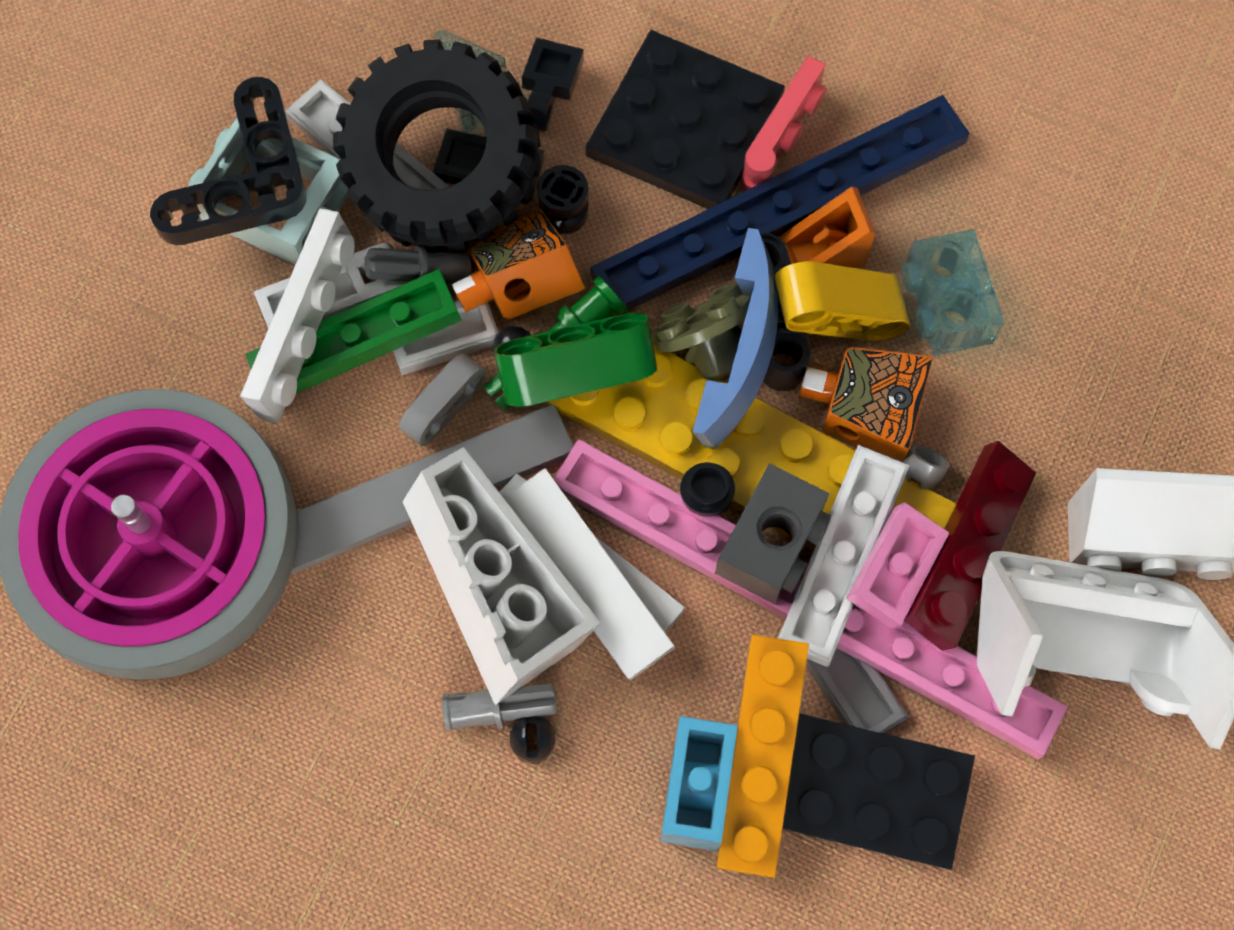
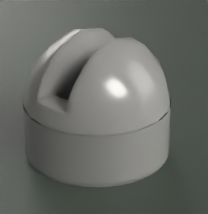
(925, 466)

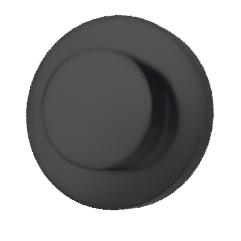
(707, 489)

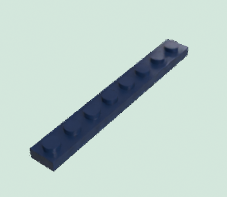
(781, 202)

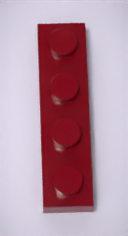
(975, 531)

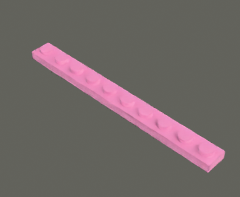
(901, 653)

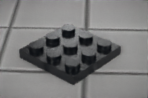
(683, 120)

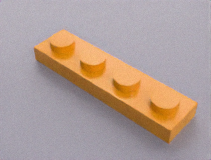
(763, 755)

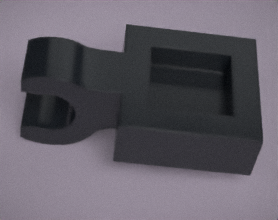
(550, 74)

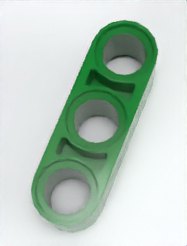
(576, 359)

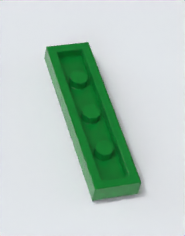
(377, 328)

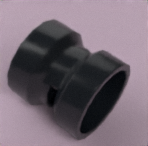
(564, 211)

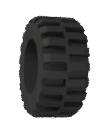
(409, 88)

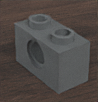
(776, 502)

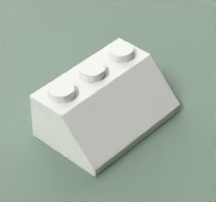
(1154, 523)

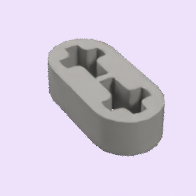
(442, 399)

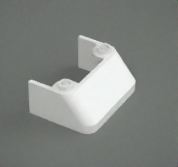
(1106, 629)

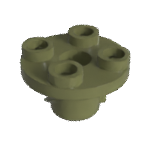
(706, 331)

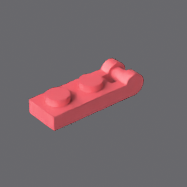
(783, 125)

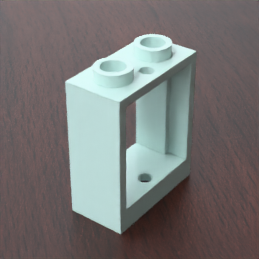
(324, 191)

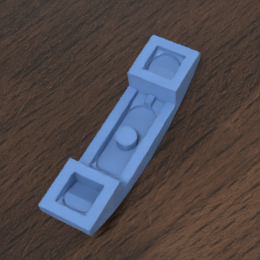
(724, 403)

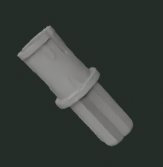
(478, 708)

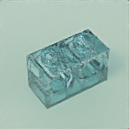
(964, 292)

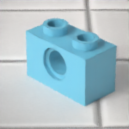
(699, 783)

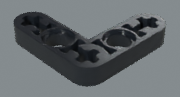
(263, 177)

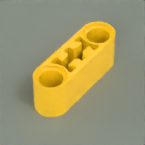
(841, 301)

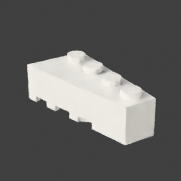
(495, 576)

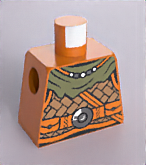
(520, 269)
(871, 398)

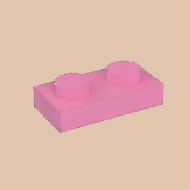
(897, 565)

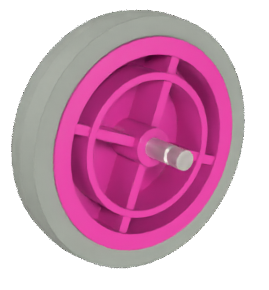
(148, 534)

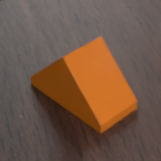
(833, 234)

